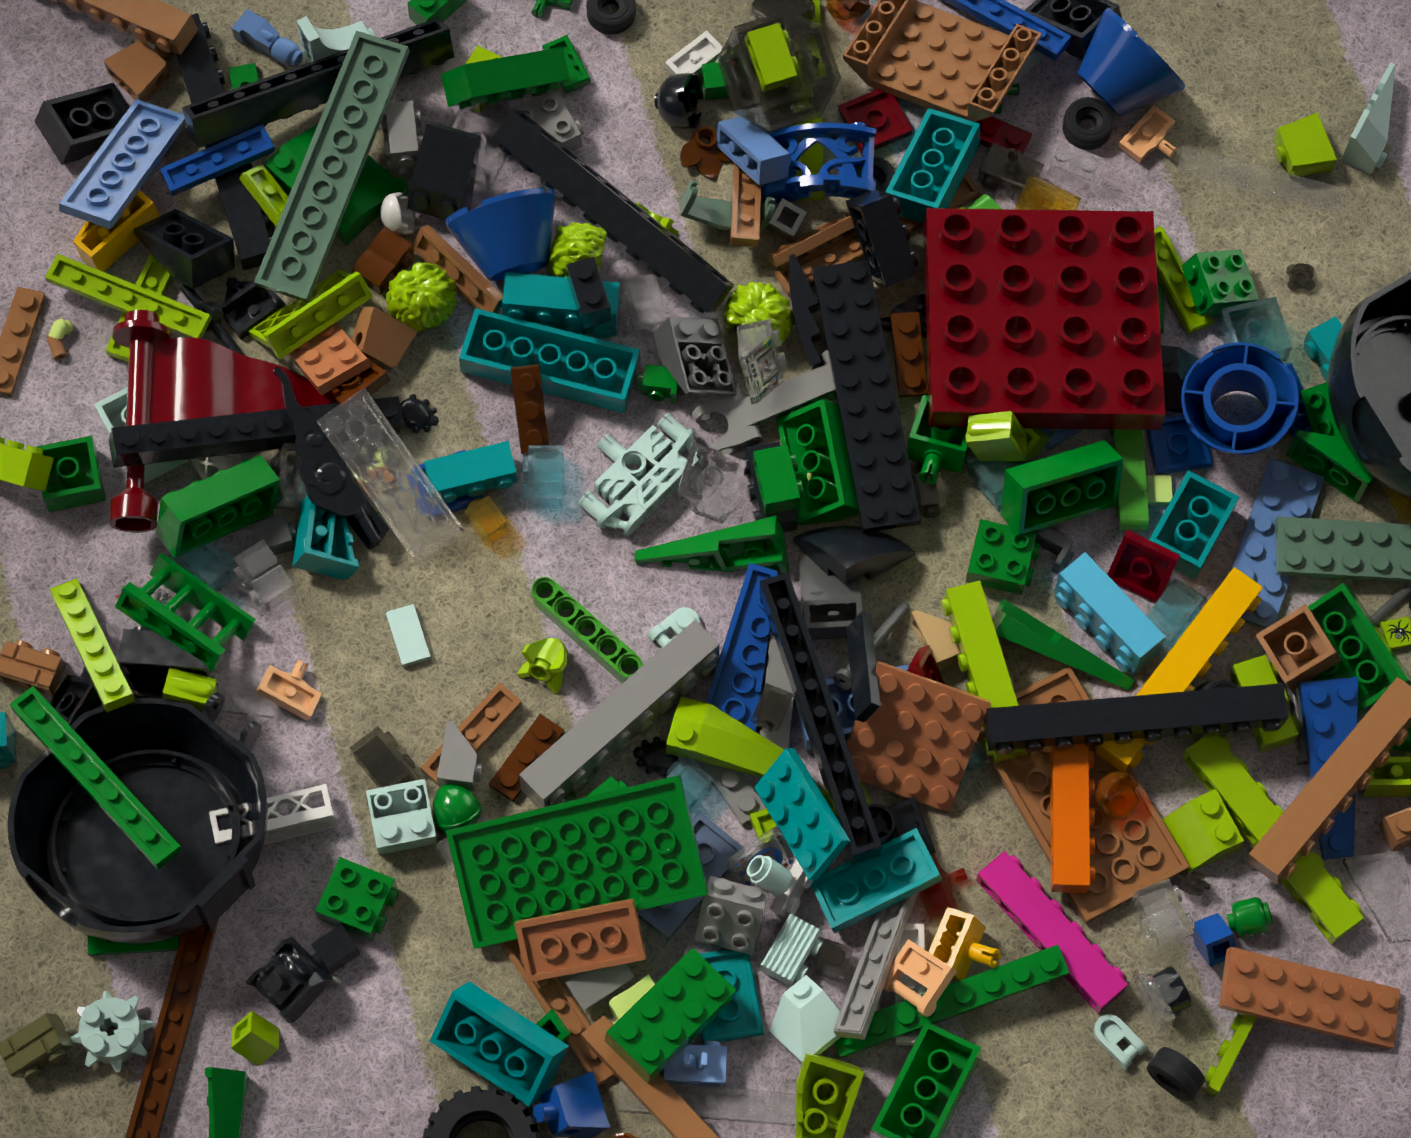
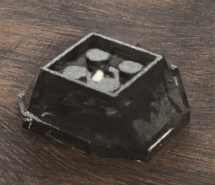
(787, 104)

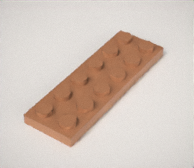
(1309, 998)

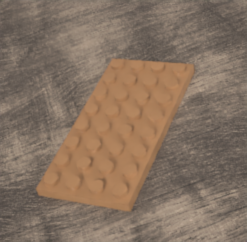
(1127, 850)

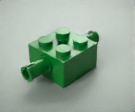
(935, 445)

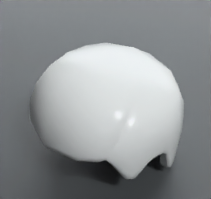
(396, 215)

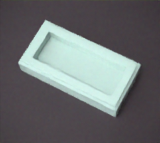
(408, 635)

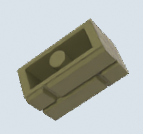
(35, 1046)

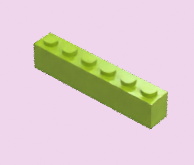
(979, 651)

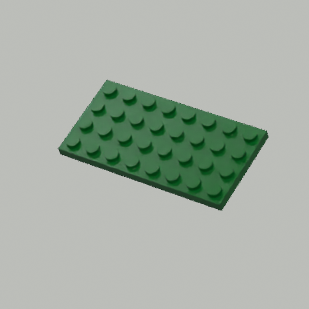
(577, 857)

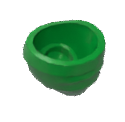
(455, 807)

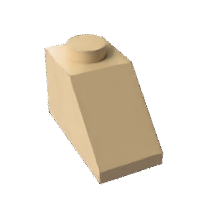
(935, 632)

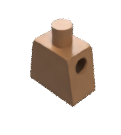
(139, 69)
(381, 337)

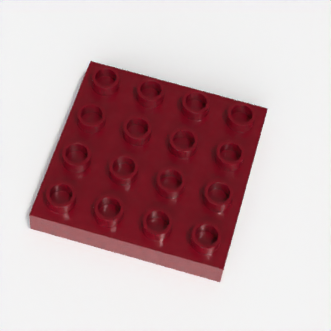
(1043, 318)

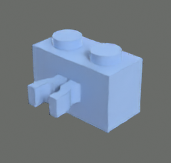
(699, 1065)

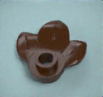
(705, 156)

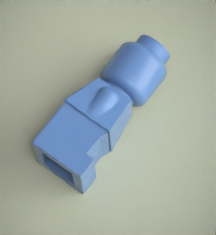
(266, 39)

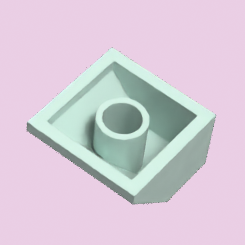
(805, 1019)

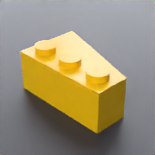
(104, 246)

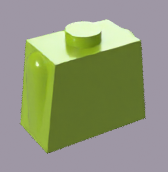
(1304, 147)
(996, 437)
(189, 688)

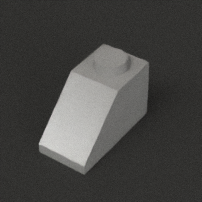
(458, 760)

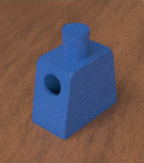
(573, 1108)

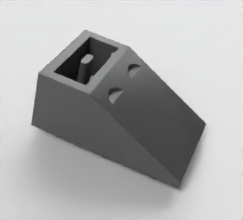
(695, 355)
(827, 601)

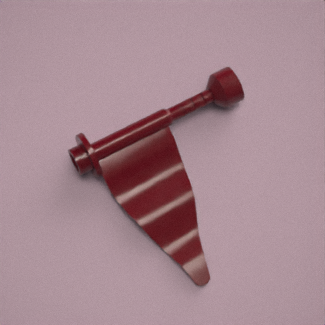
(188, 381)

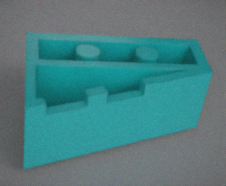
(323, 543)

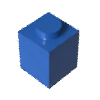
(1213, 939)

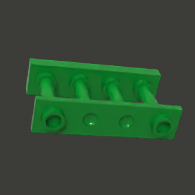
(162, 620)

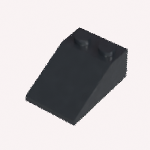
(1073, 17)
(80, 121)
(444, 171)
(187, 247)
(147, 657)

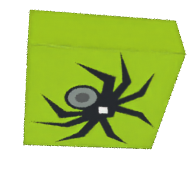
(1397, 632)

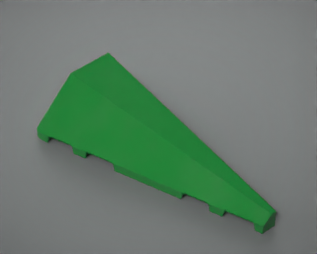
(726, 549)
(1031, 633)
(226, 1101)

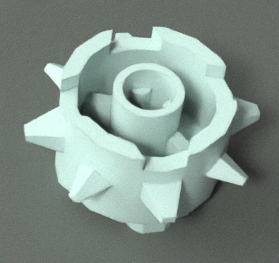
(126, 1040)

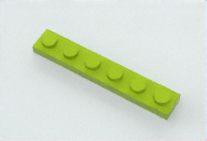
(126, 296)
(92, 645)

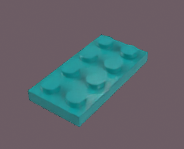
(802, 814)
(870, 886)

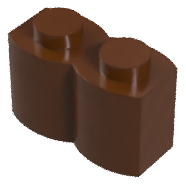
(384, 260)

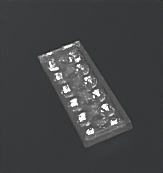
(390, 476)

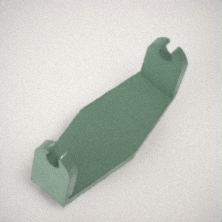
(717, 211)

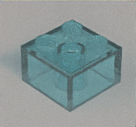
(1257, 324)

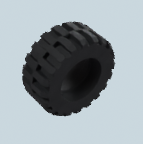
(482, 1106)

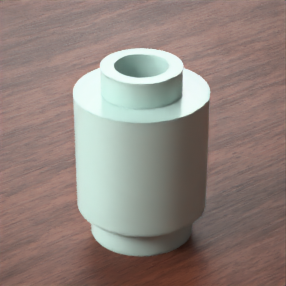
(769, 875)

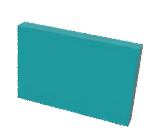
(742, 1016)

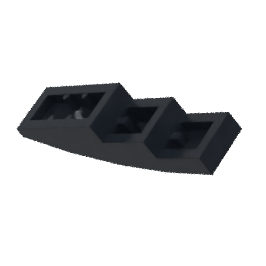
(803, 305)

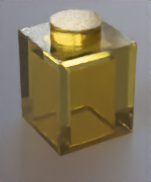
(486, 520)

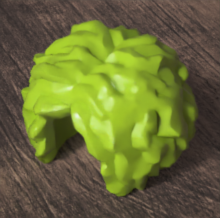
(575, 244)
(422, 296)
(758, 303)

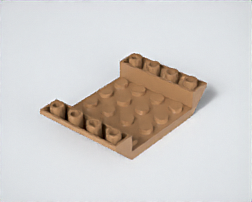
(938, 58)

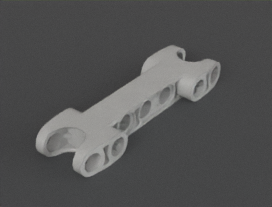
(747, 418)

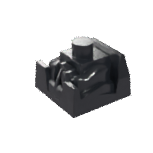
(290, 980)

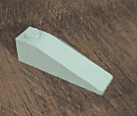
(1371, 132)

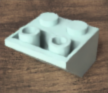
(401, 816)

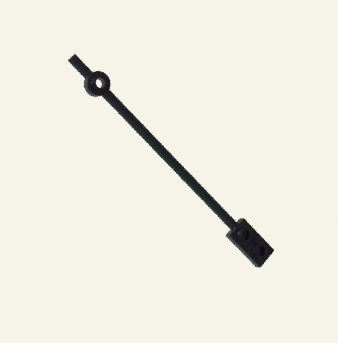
(225, 339)

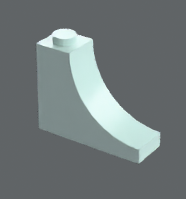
(325, 42)

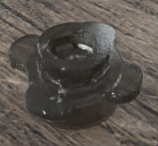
(1300, 269)
(1193, 883)

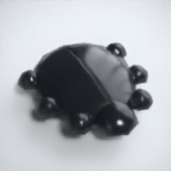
(418, 414)
(654, 756)

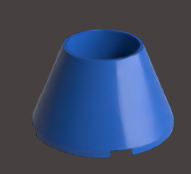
(1125, 68)
(507, 232)
(1244, 369)

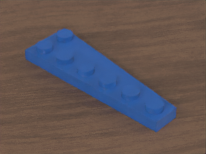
(743, 656)
(1328, 718)

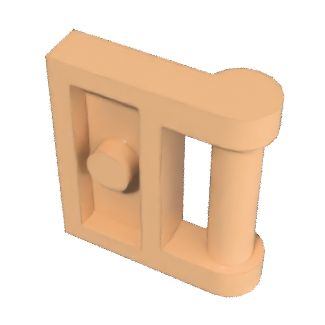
(925, 970)

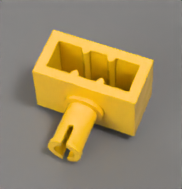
(959, 941)

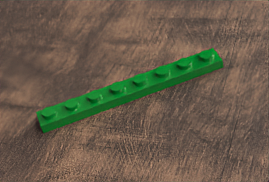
(95, 778)
(961, 998)

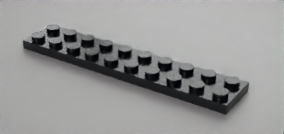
(866, 396)

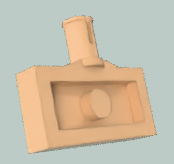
(1149, 135)
(289, 690)

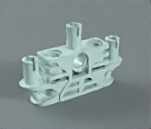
(635, 491)

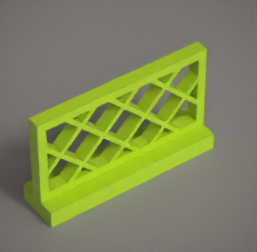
(302, 320)

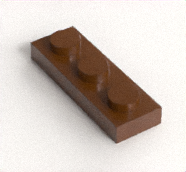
(908, 354)
(529, 406)
(534, 743)

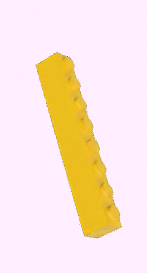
(1192, 654)

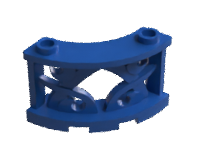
(846, 183)

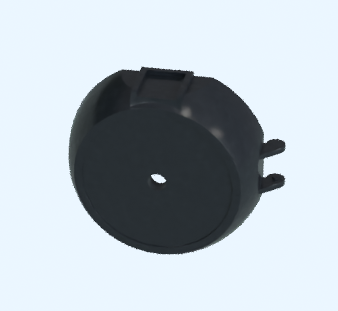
(1373, 385)
(179, 772)

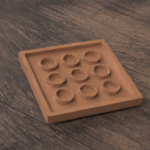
(917, 737)

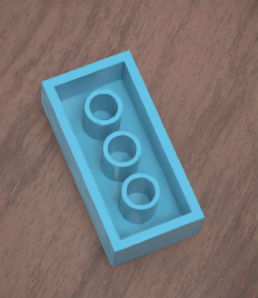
(1108, 614)

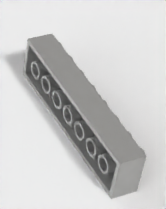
(621, 717)

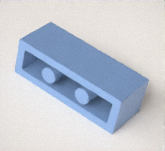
(753, 150)

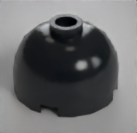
(678, 97)

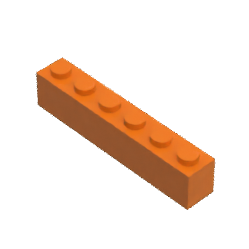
(1071, 819)

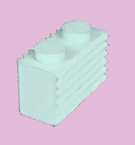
(792, 950)

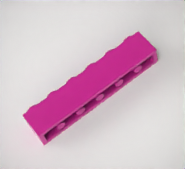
(1047, 926)

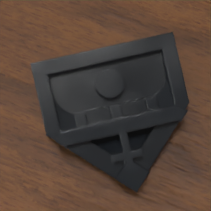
(248, 305)

